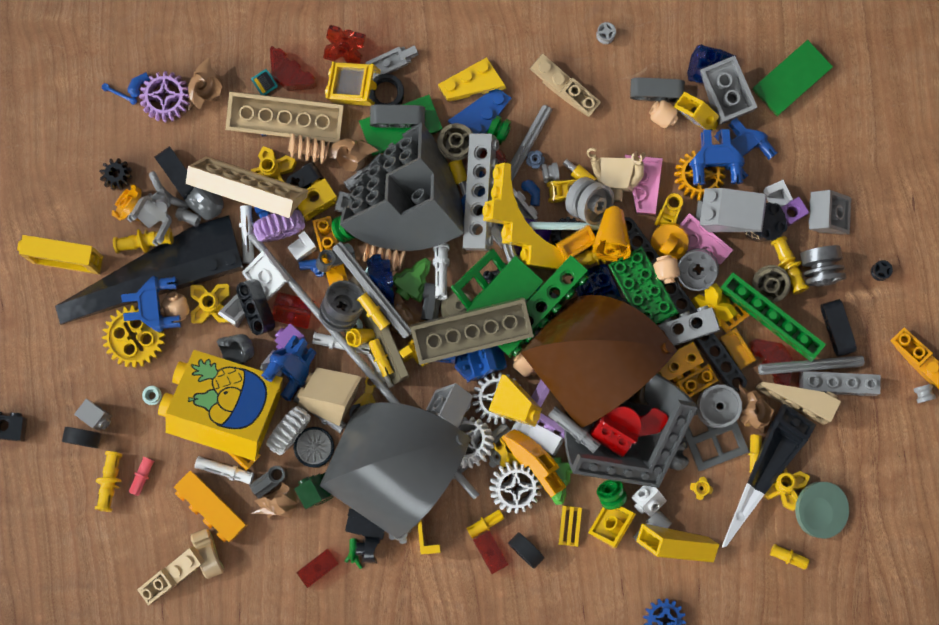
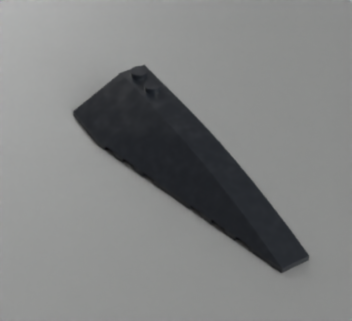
(193, 258)

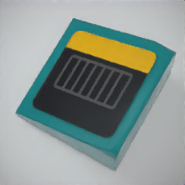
(264, 82)

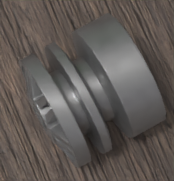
(823, 265)
(691, 278)
(340, 306)

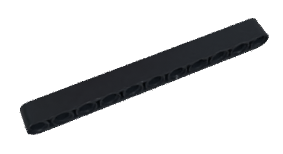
(679, 294)

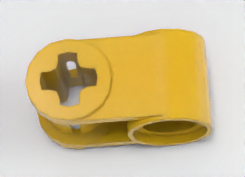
(562, 189)
(667, 213)

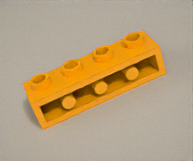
(682, 361)
(210, 506)

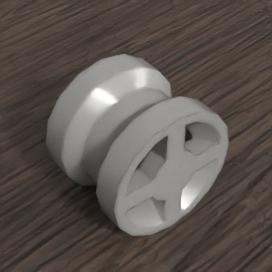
(606, 28)
(550, 172)
(925, 393)

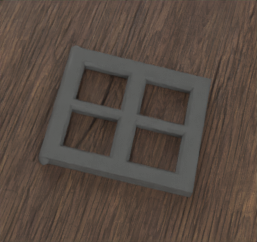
(713, 433)

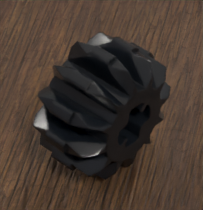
(108, 174)

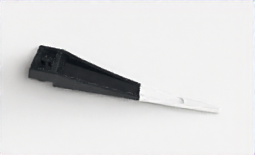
(782, 442)

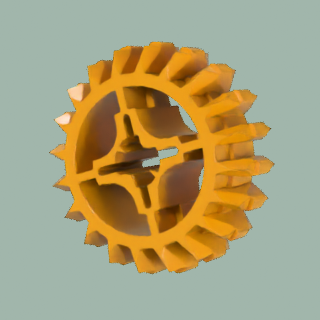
(697, 191)

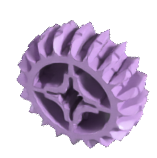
(172, 97)
(278, 227)

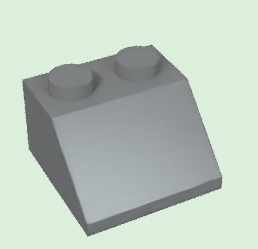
(830, 212)
(450, 403)

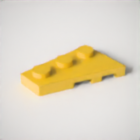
(473, 80)

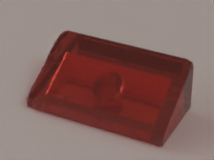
(317, 568)

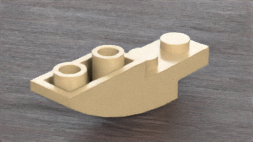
(564, 86)
(171, 575)

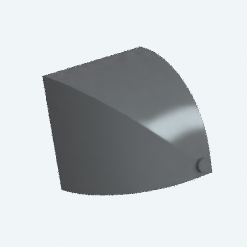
(652, 454)
(394, 464)

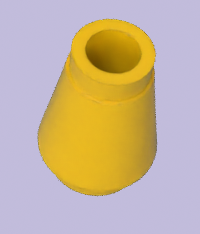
(359, 336)

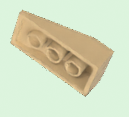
(811, 403)

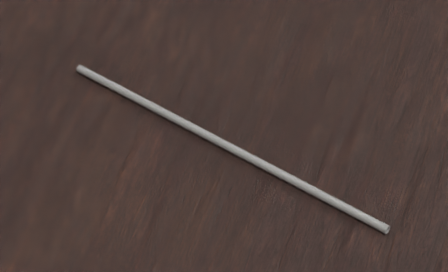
(353, 354)

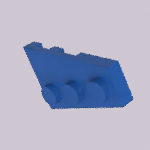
(482, 112)

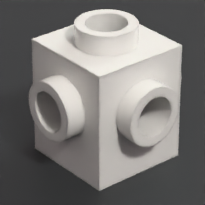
(648, 500)

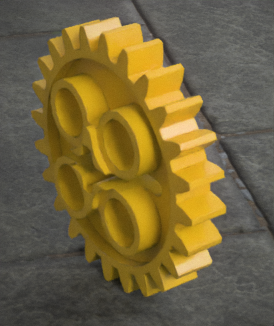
(119, 346)

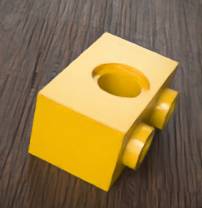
(326, 199)

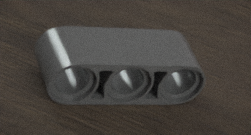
(656, 89)
(396, 116)

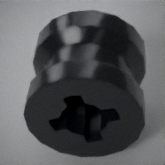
(884, 268)

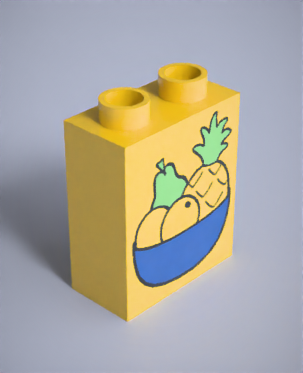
(221, 404)

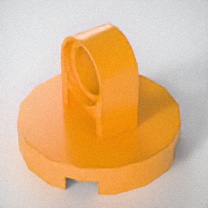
(126, 202)
(670, 240)

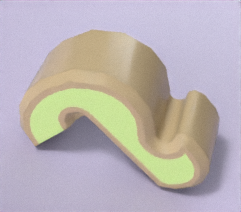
(206, 547)

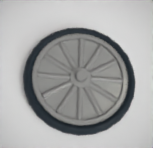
(314, 447)

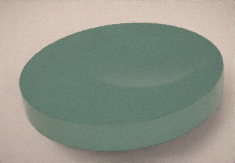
(822, 510)

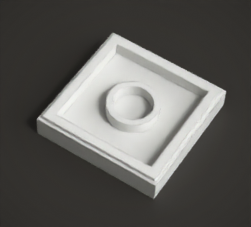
(267, 272)

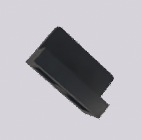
(362, 526)

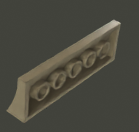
(471, 330)
(400, 373)

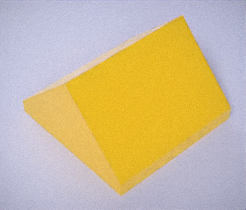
(611, 525)

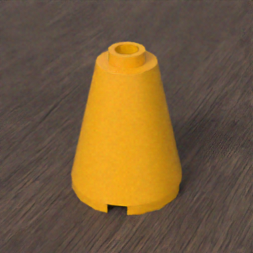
(612, 236)

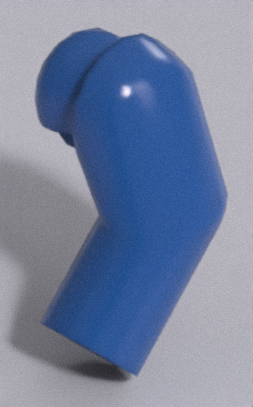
(135, 83)
(534, 190)
(310, 264)

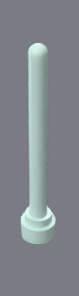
(561, 225)

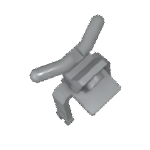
(154, 207)

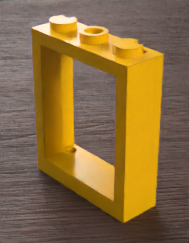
(60, 254)

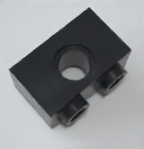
(16, 429)

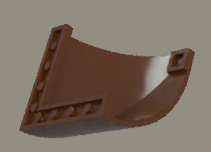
(597, 355)

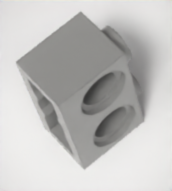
(93, 415)

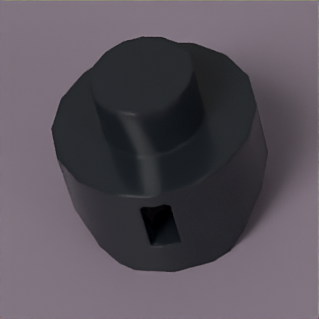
(367, 549)

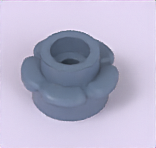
(530, 160)

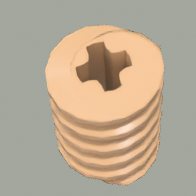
(308, 149)
(396, 259)

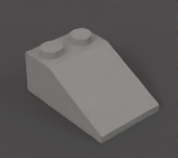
(727, 90)
(732, 210)

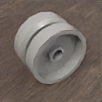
(589, 200)
(729, 411)

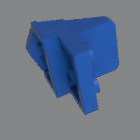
(480, 363)

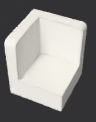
(778, 193)
(302, 247)

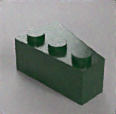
(311, 493)

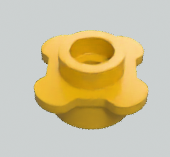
(707, 489)

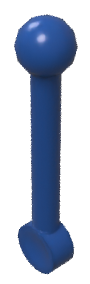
(106, 87)

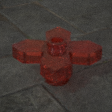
(344, 44)

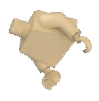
(618, 173)

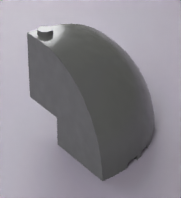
(406, 197)

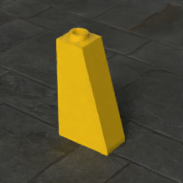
(677, 544)

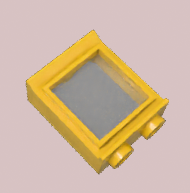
(351, 83)

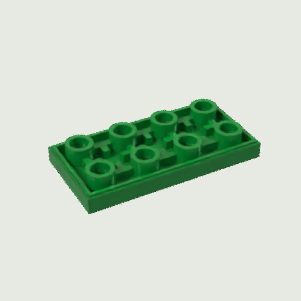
(792, 78)
(382, 137)
(511, 283)
(641, 288)

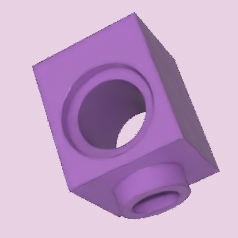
(799, 209)

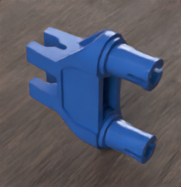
(747, 140)
(716, 156)
(149, 304)
(293, 363)

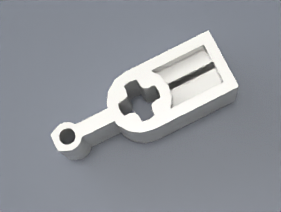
(546, 439)

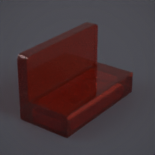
(291, 310)
(490, 552)

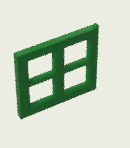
(475, 272)

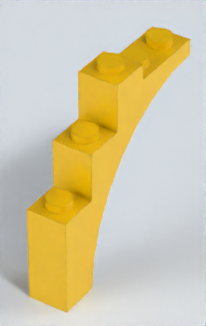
(516, 231)

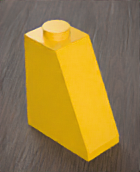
(514, 403)

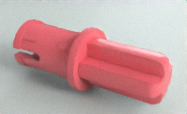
(141, 476)

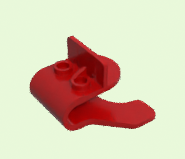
(624, 426)

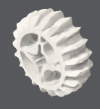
(488, 397)
(288, 430)
(477, 430)
(516, 503)

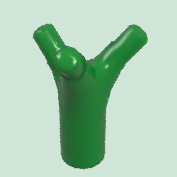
(354, 558)

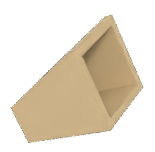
(329, 394)

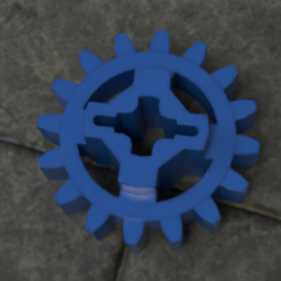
(664, 610)

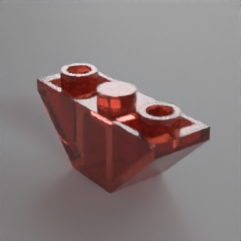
(288, 72)
(772, 353)

